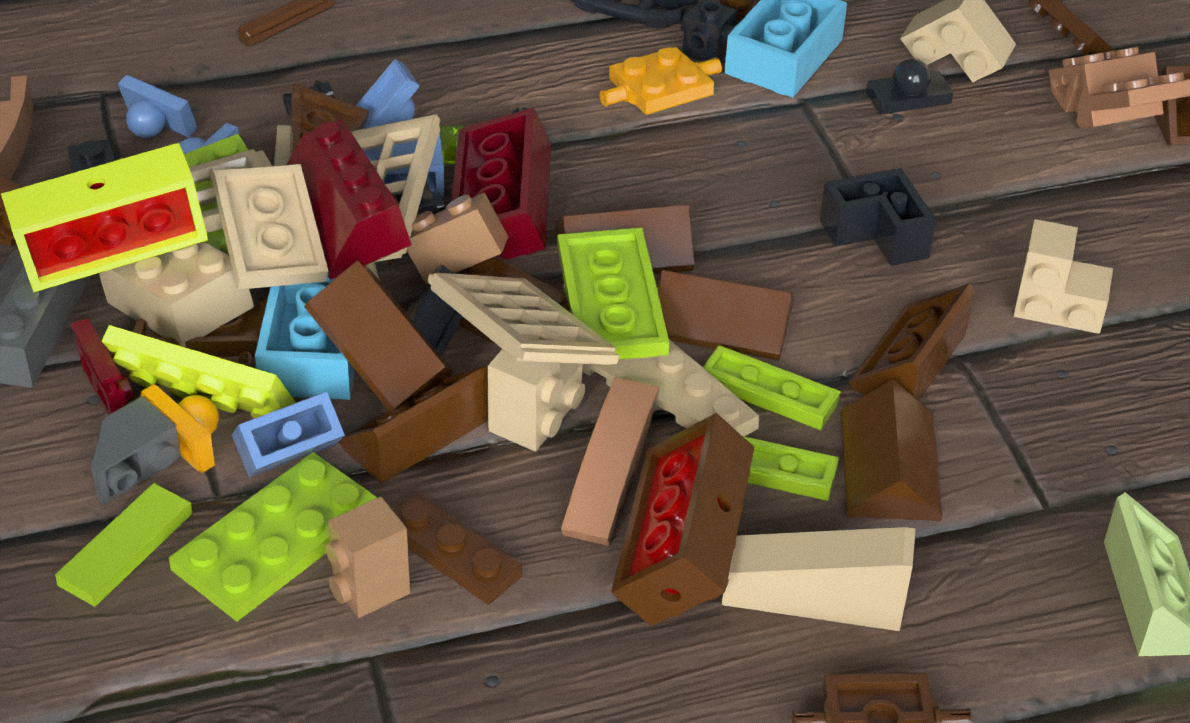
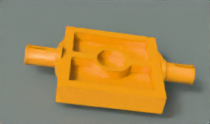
(660, 80)

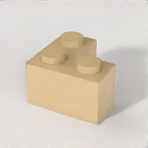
(961, 29)
(1061, 289)
(531, 398)

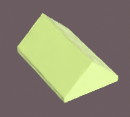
(1150, 579)

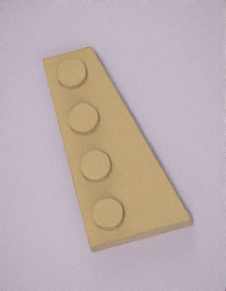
(683, 388)

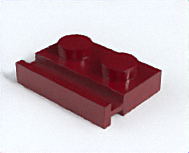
(100, 368)

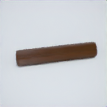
(281, 19)

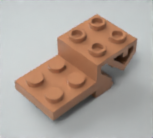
(1114, 87)

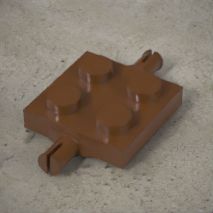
(880, 700)

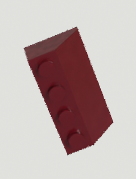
(511, 165)
(348, 199)

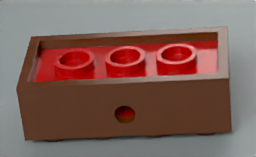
(684, 521)

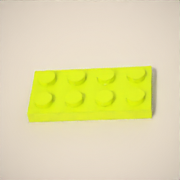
(196, 373)

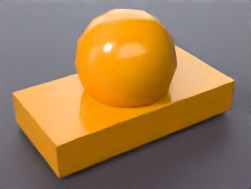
(194, 421)

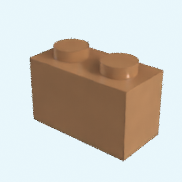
(456, 236)
(368, 557)

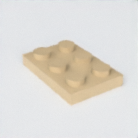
(269, 226)

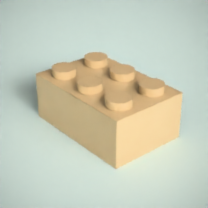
(178, 292)

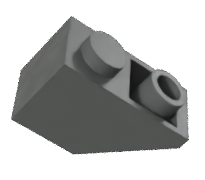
(132, 448)

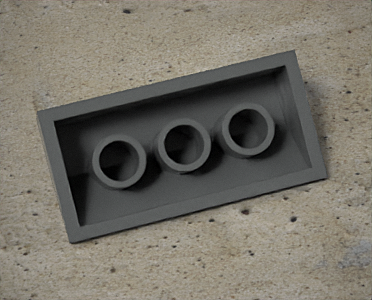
(31, 321)

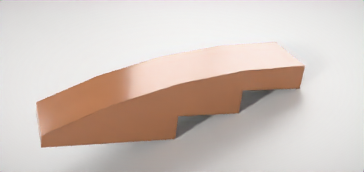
(15, 125)
(610, 461)

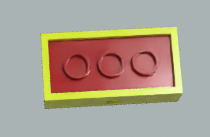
(105, 216)

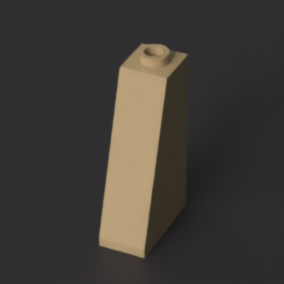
(825, 575)

